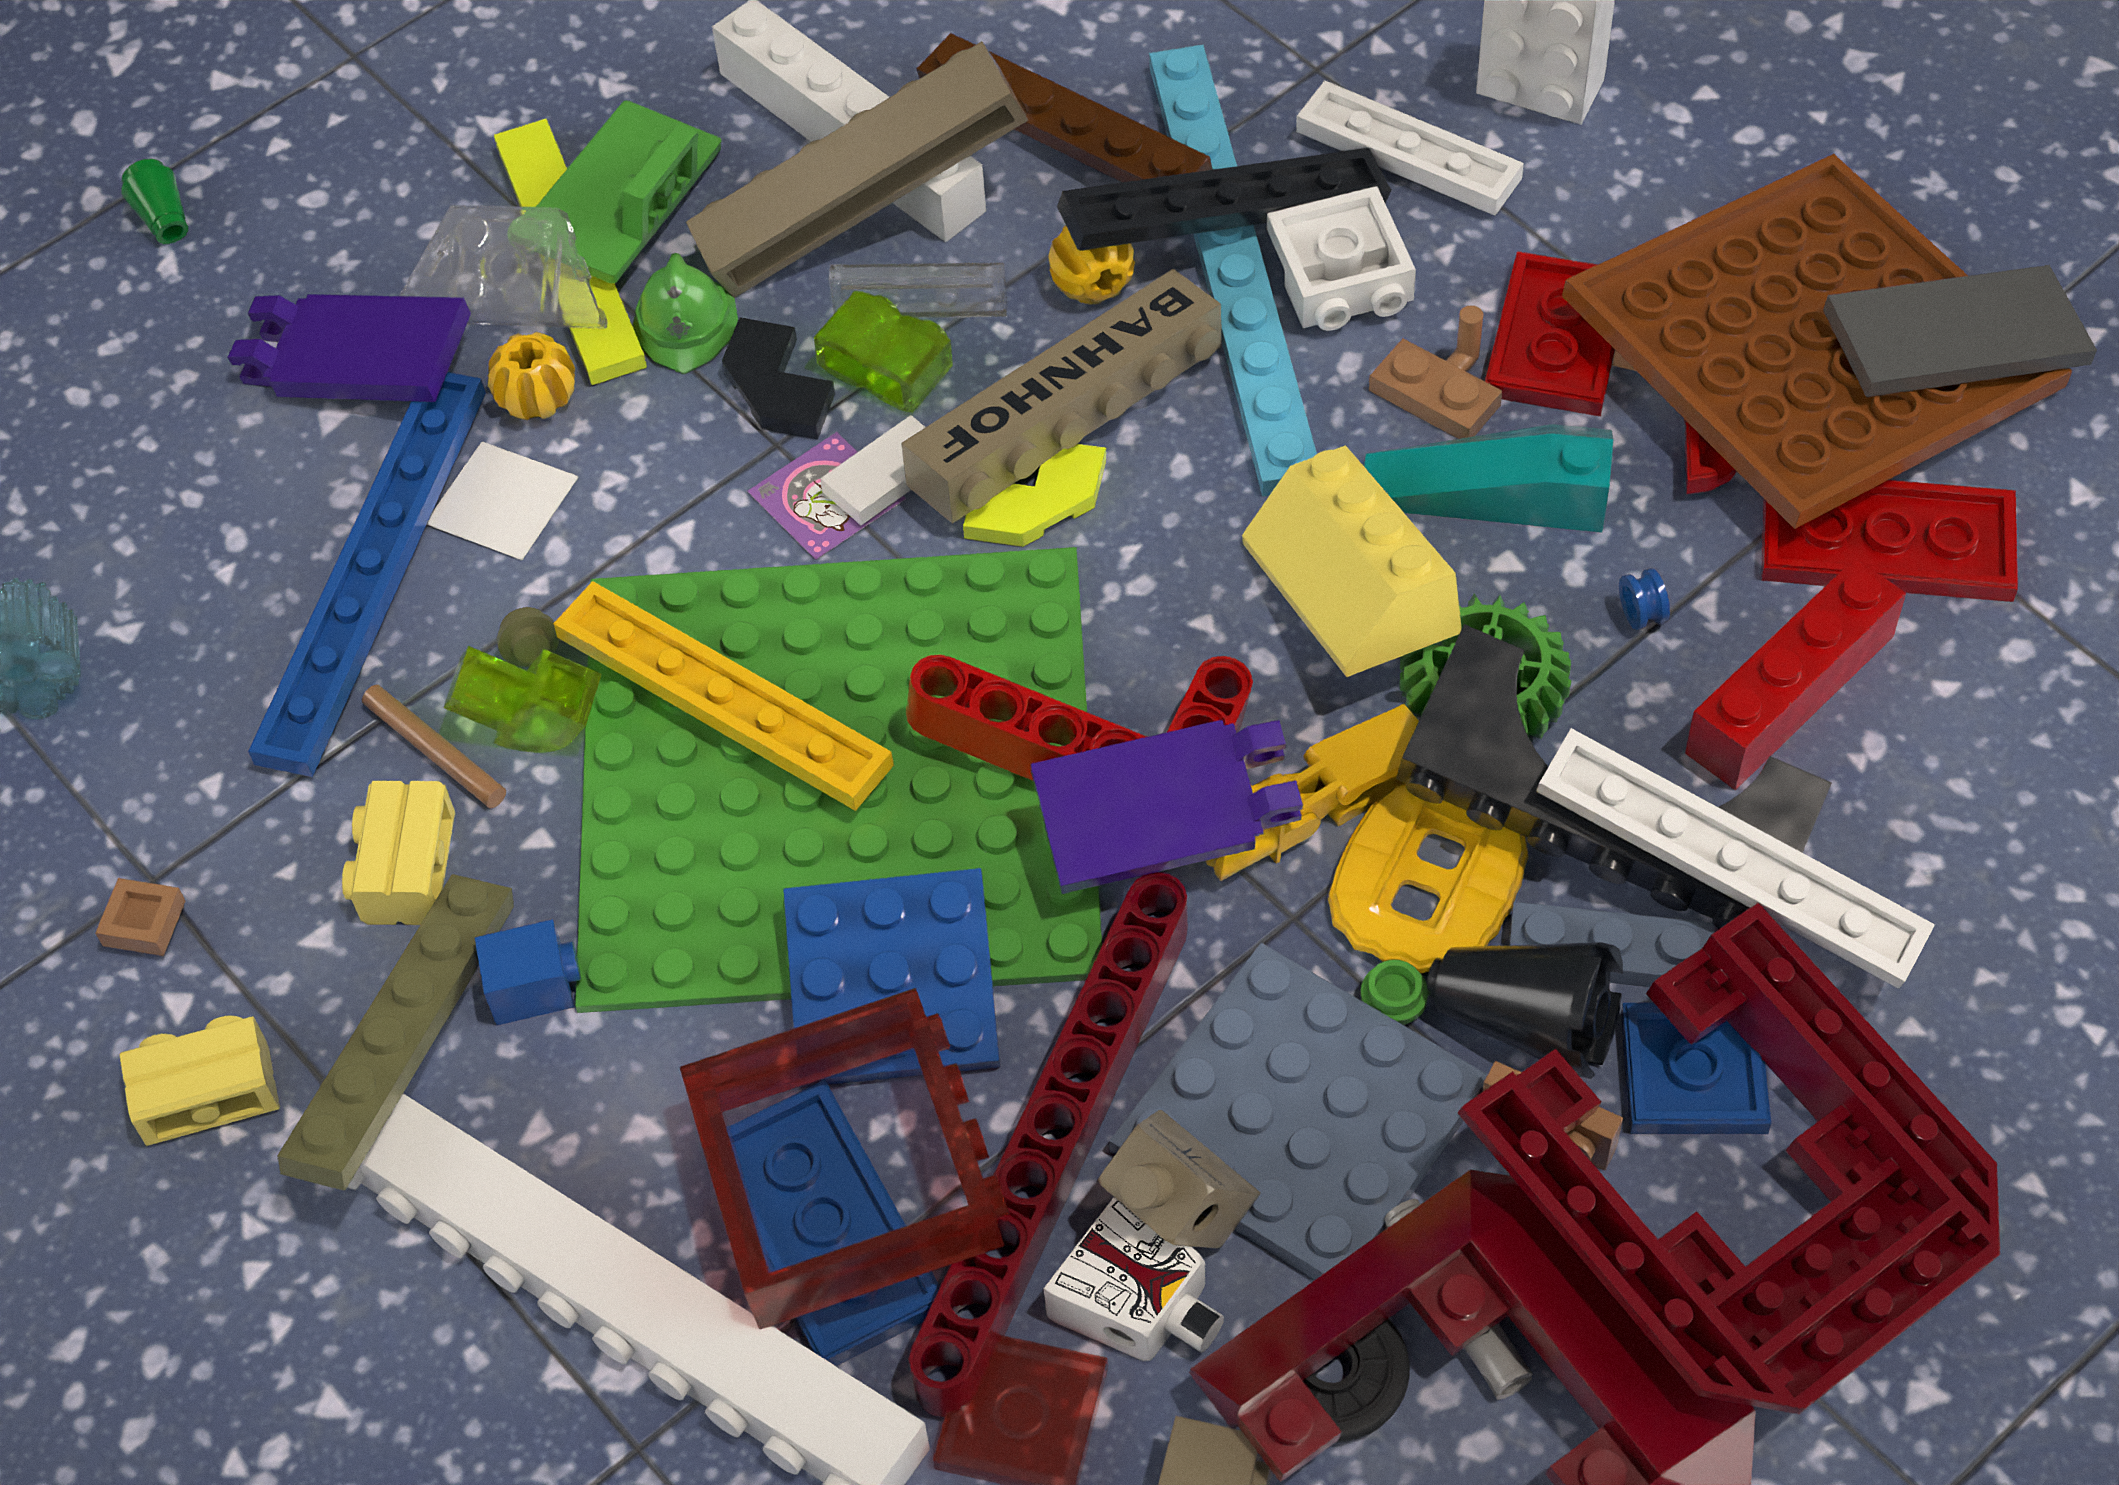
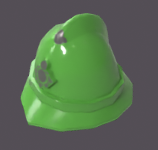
(683, 317)

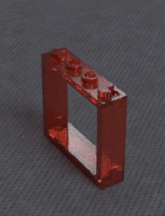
(808, 1056)

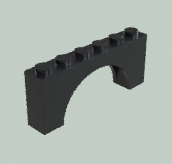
(1481, 760)

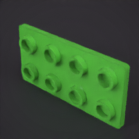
(629, 184)

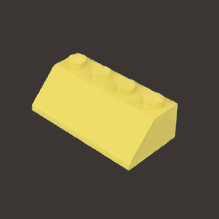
(1353, 563)

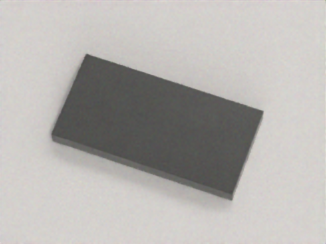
(1958, 330)

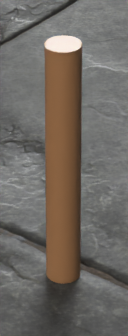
(434, 746)

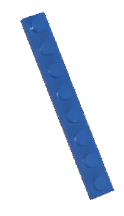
(365, 579)

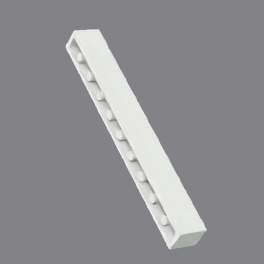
(638, 1304)

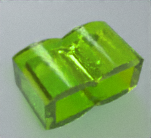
(883, 350)

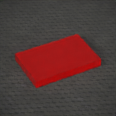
(1544, 346)

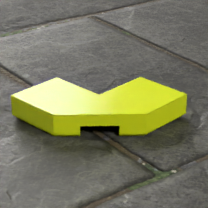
(1021, 513)

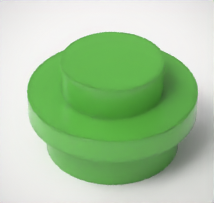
(1395, 990)

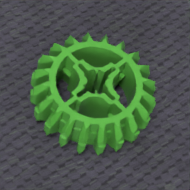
(1541, 675)

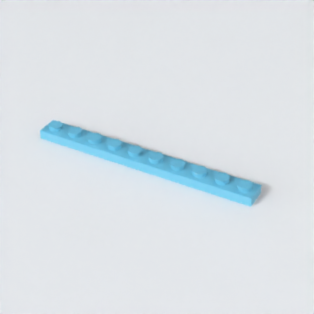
(1237, 279)

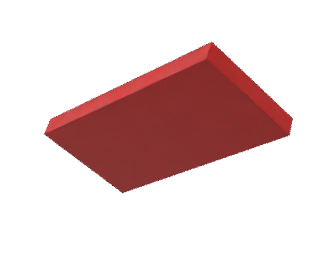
(1909, 533)

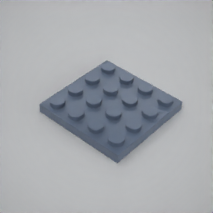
(1312, 1107)

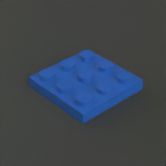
(893, 936)

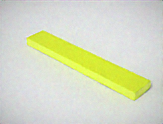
(533, 168)

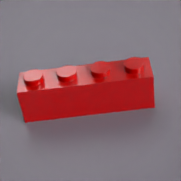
(1794, 673)

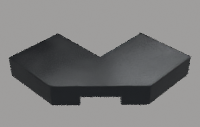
(777, 399)

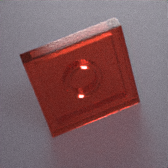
(1026, 1417)

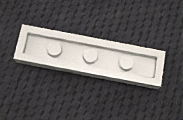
(1411, 147)

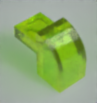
(529, 708)

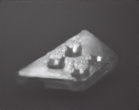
(509, 267)

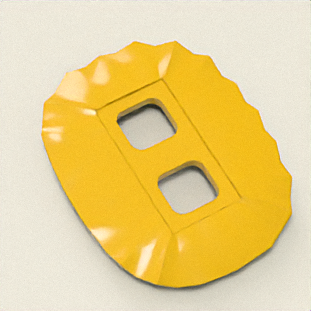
(1384, 858)

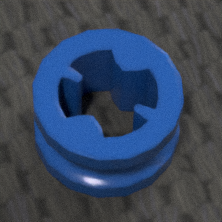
(1644, 599)

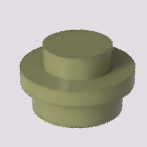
(525, 635)

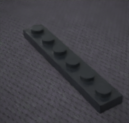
(1212, 198)

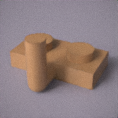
(1437, 388)

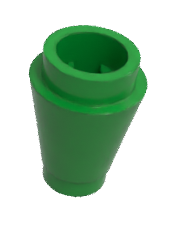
(155, 198)

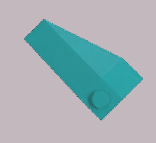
(1515, 477)

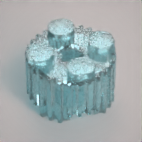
(36, 649)

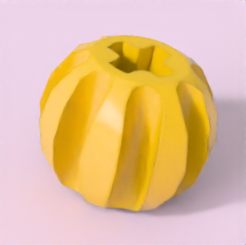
(1090, 273)
(531, 376)

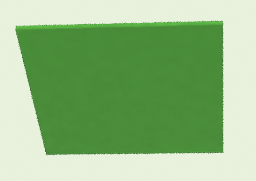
(702, 835)

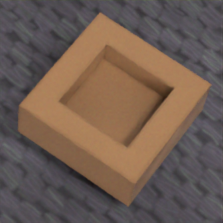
(140, 917)

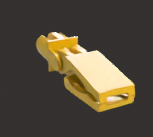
(1341, 781)

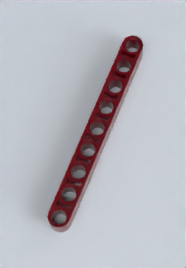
(1047, 1162)

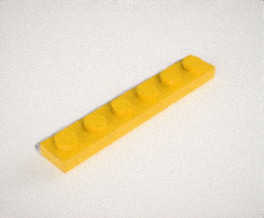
(724, 695)

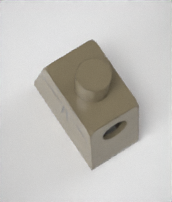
(1172, 1179)

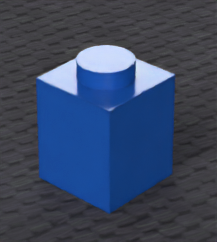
(527, 971)

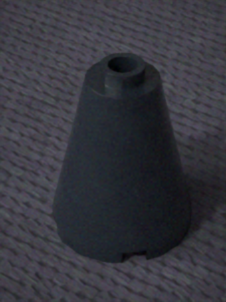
(1534, 997)

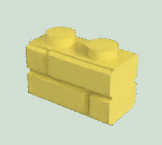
(400, 851)
(198, 1079)

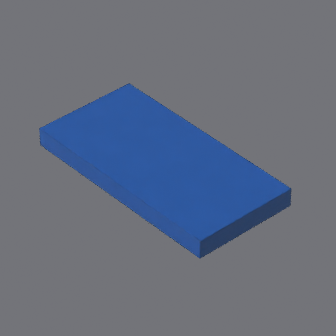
(820, 1195)

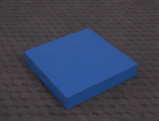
(1688, 1087)

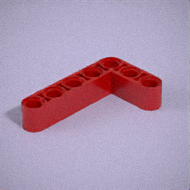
(1034, 719)

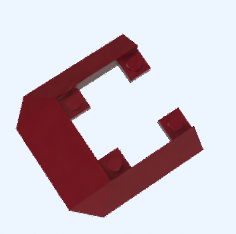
(1902, 1175)
(1464, 1267)

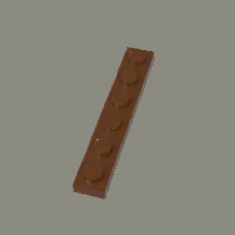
(1082, 126)

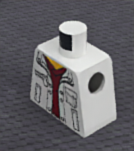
(1132, 1288)

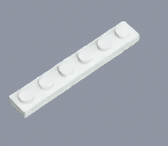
(1735, 858)

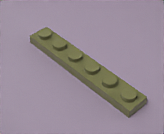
(394, 1035)

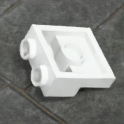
(1342, 258)

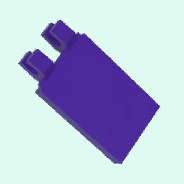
(352, 346)
(1160, 802)

